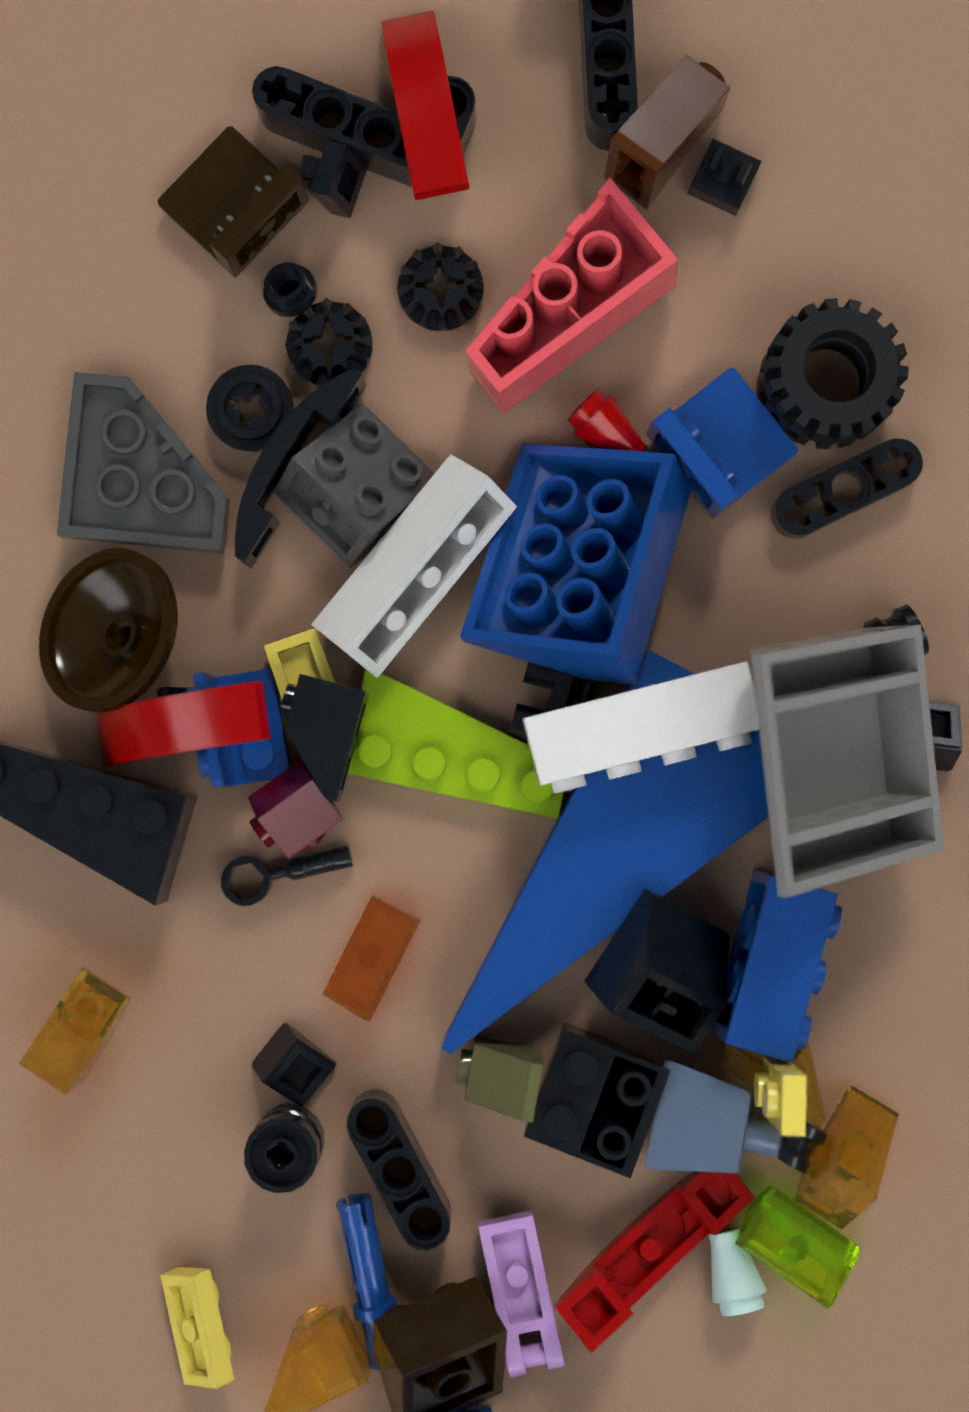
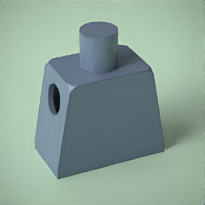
(706, 1125)

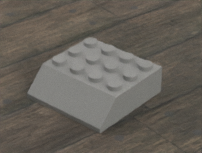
(846, 754)

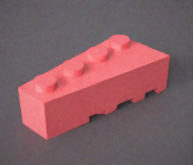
(575, 298)

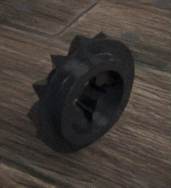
(422, 304)
(308, 326)
(241, 385)

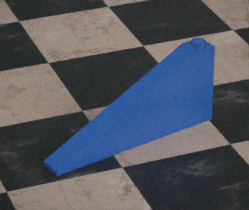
(605, 852)

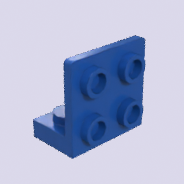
(723, 441)
(247, 761)

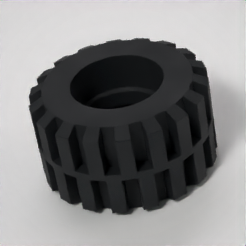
(863, 343)

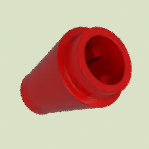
(604, 424)

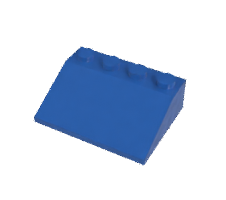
(580, 560)

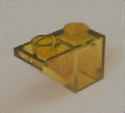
(76, 1032)

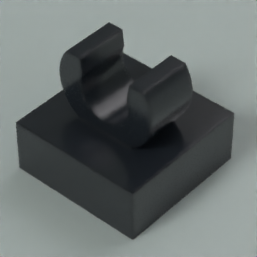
(334, 177)
(724, 177)

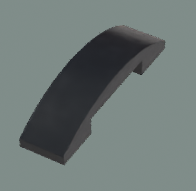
(325, 404)

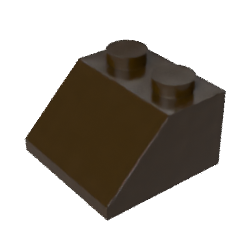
(441, 1350)

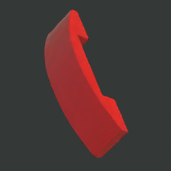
(424, 105)
(184, 723)
(647, 1251)

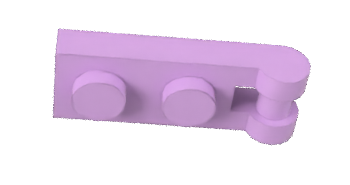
(521, 1290)

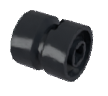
(284, 1148)

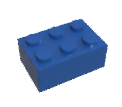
(776, 968)

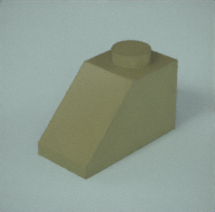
(502, 1076)

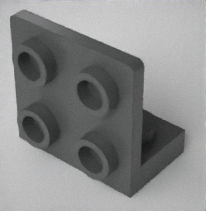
(352, 483)

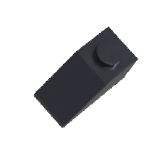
(324, 728)

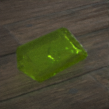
(797, 1245)

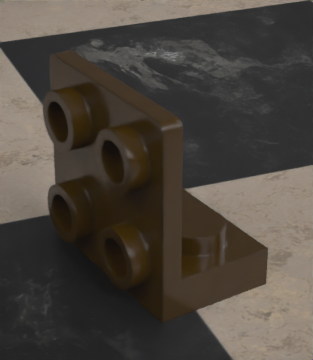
(234, 200)

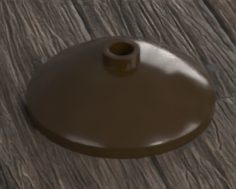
(108, 630)

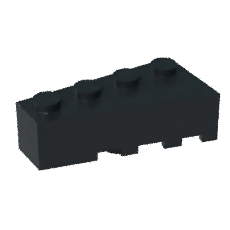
(98, 817)

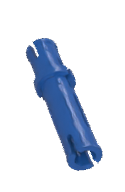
(365, 1265)

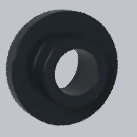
(281, 281)

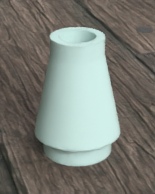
(734, 1276)

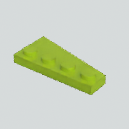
(443, 751)

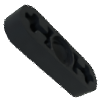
(875, 458)

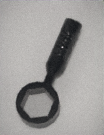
(294, 869)

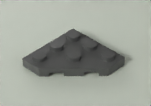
(133, 475)

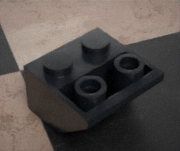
(664, 971)
(597, 1100)

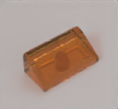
(371, 957)

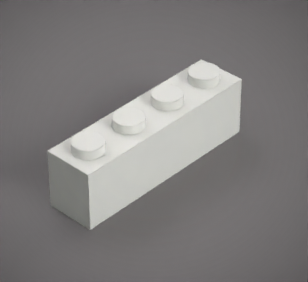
(414, 564)
(643, 724)

